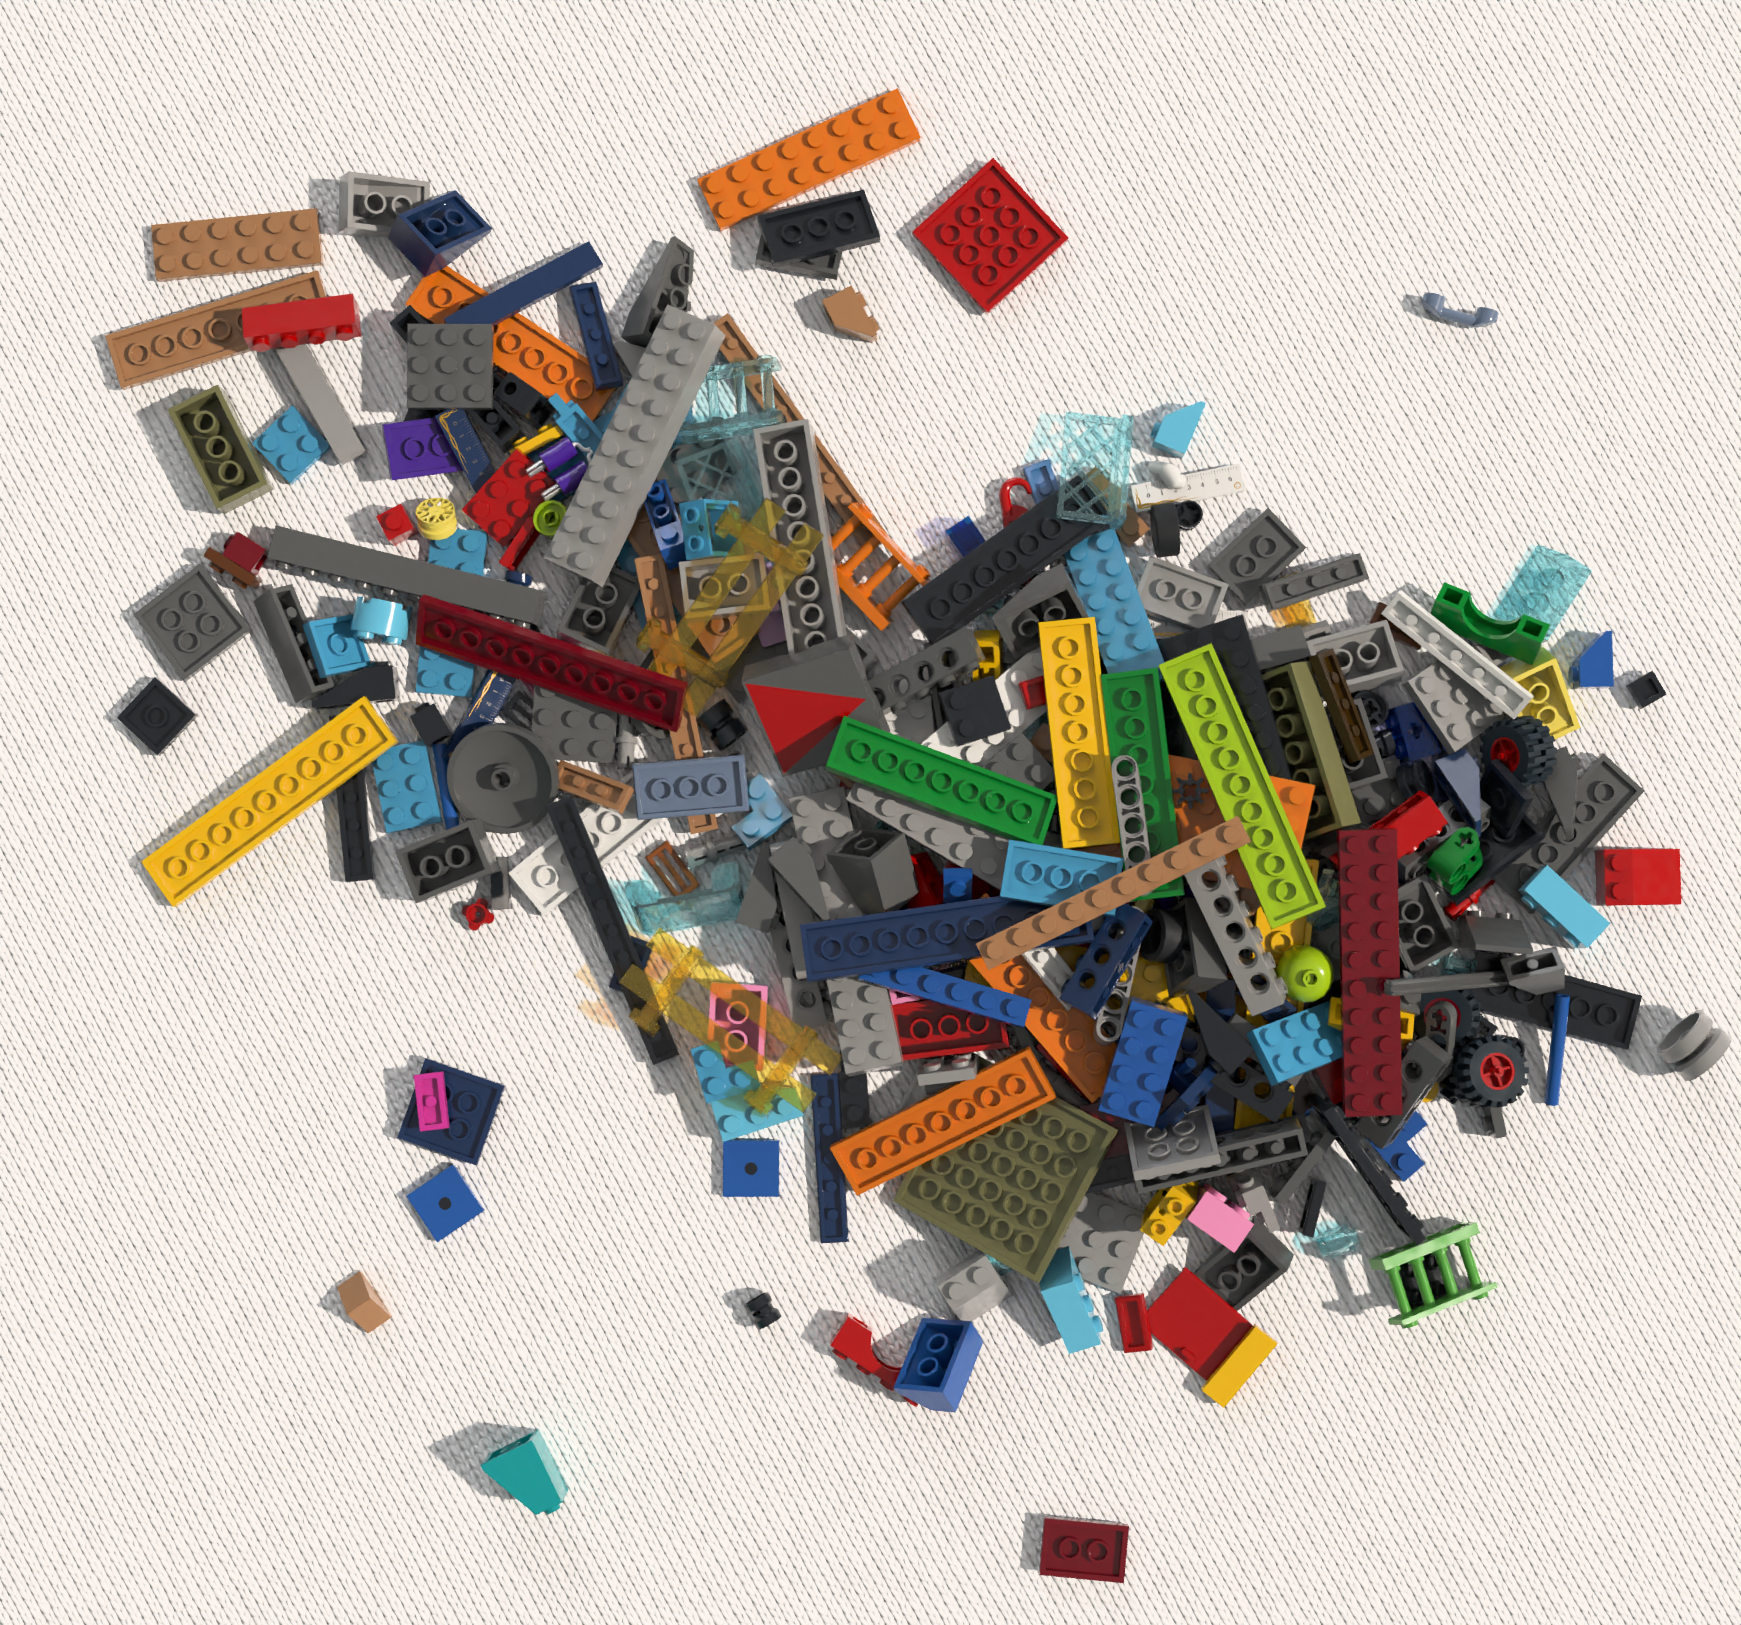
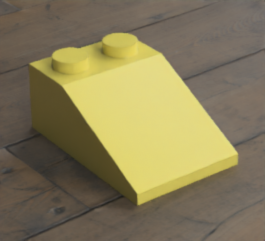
(1551, 697)

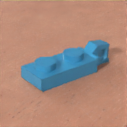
(576, 424)

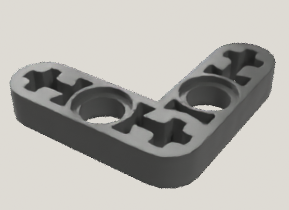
(1447, 1031)

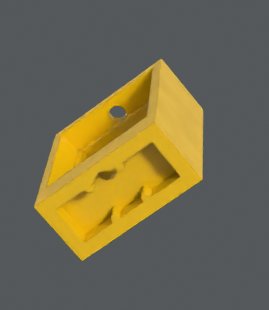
(1165, 1213)

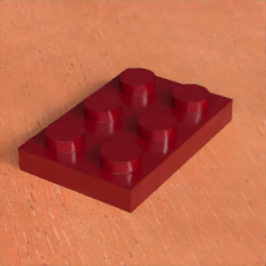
(1083, 1549)

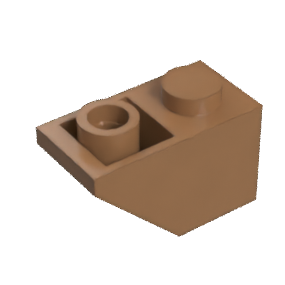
(848, 315)

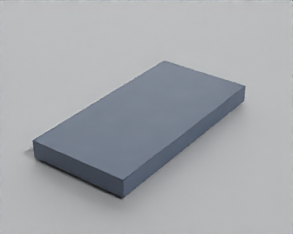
(690, 787)

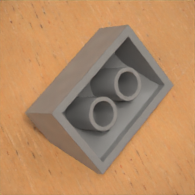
(1364, 654)

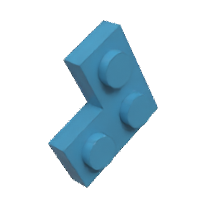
(767, 816)
(716, 1079)

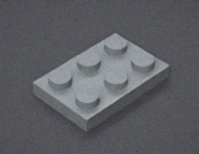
(1180, 594)

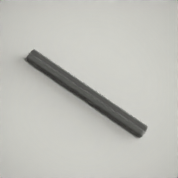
(1445, 982)

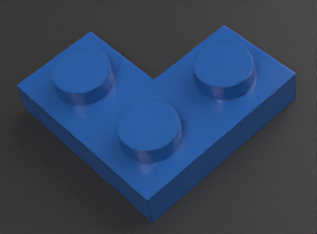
(1399, 1154)

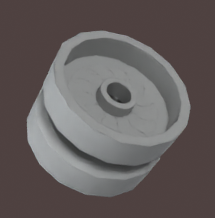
(1694, 1045)

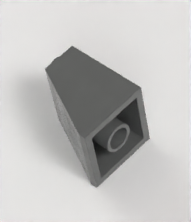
(876, 869)

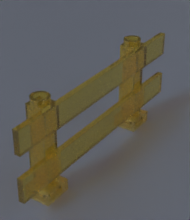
(751, 538)
(663, 999)

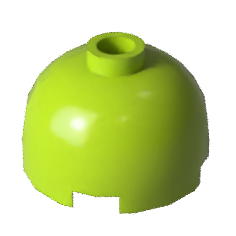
(1305, 973)

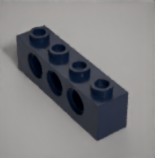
(1106, 975)

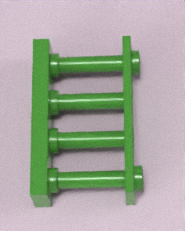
(1412, 1254)

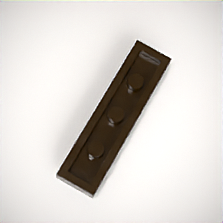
(1341, 705)

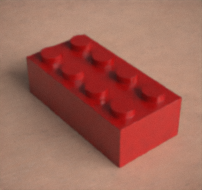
(940, 1030)

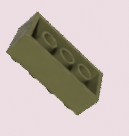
(220, 449)

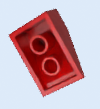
(1637, 877)

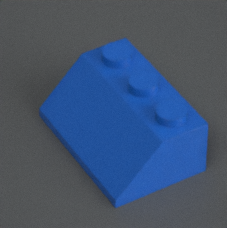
(939, 1363)

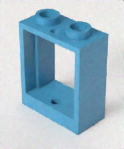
(698, 542)

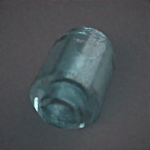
(1337, 1241)

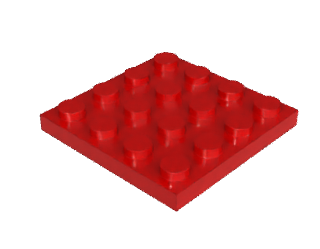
(990, 236)

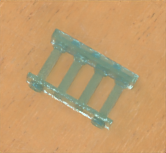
(742, 422)

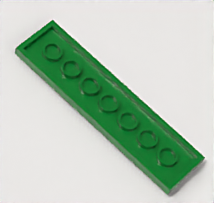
(1138, 730)
(941, 782)

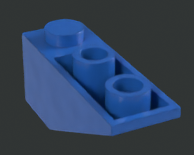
(666, 524)

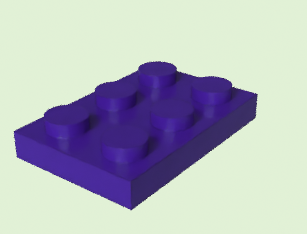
(418, 449)

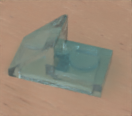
(1328, 889)

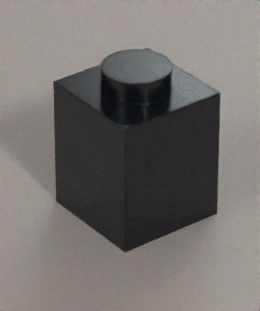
(431, 724)

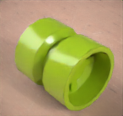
(548, 517)

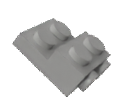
(1252, 1194)

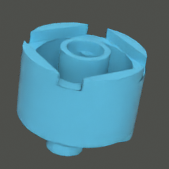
(381, 619)

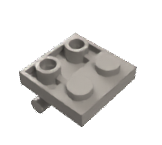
(940, 1072)

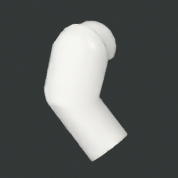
(1168, 473)

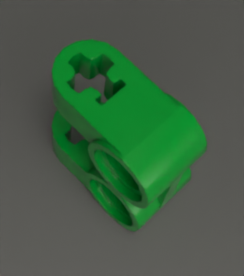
(1451, 862)

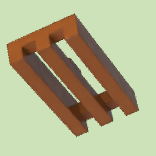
(658, 851)

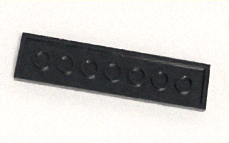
(1000, 565)

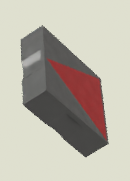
(805, 699)

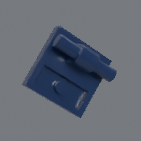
(1188, 1088)

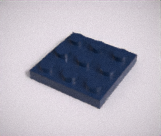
(471, 1112)

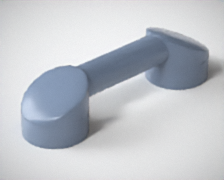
(1434, 305)

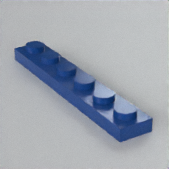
(955, 993)

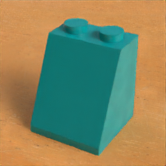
(528, 1473)

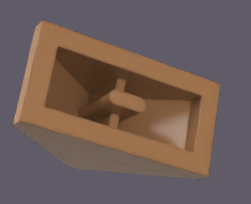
(363, 1302)

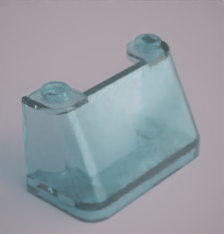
(689, 909)

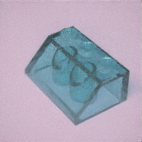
(1543, 588)

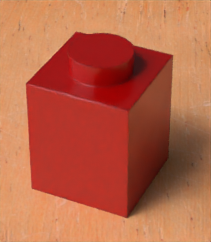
(397, 524)

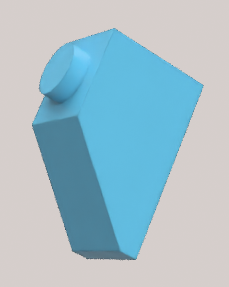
(1177, 429)

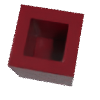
(245, 553)

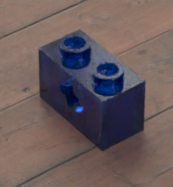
(1415, 746)

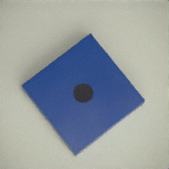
(751, 1168)
(445, 1203)

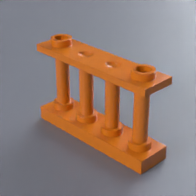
(862, 592)

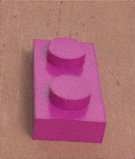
(431, 1101)

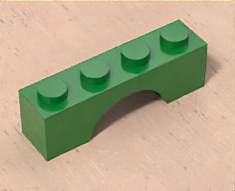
(1516, 638)

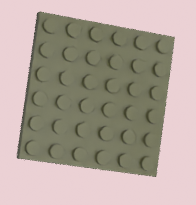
(1014, 1184)

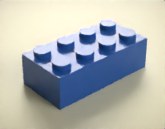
(1142, 1061)

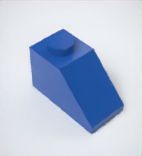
(1594, 664)

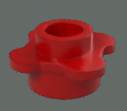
(470, 913)

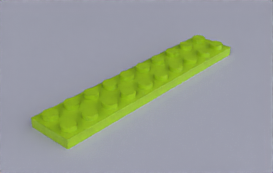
(1241, 785)

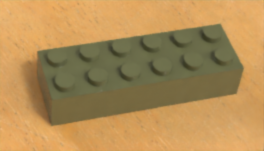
(1311, 747)

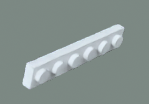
(1457, 654)

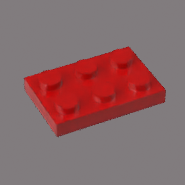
(508, 498)

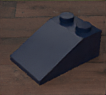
(438, 232)

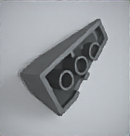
(664, 287)

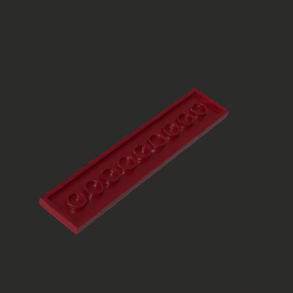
(550, 663)
(1366, 961)

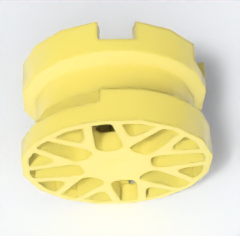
(436, 521)

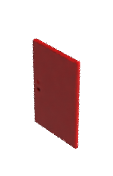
(1196, 1319)

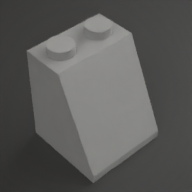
(973, 1287)

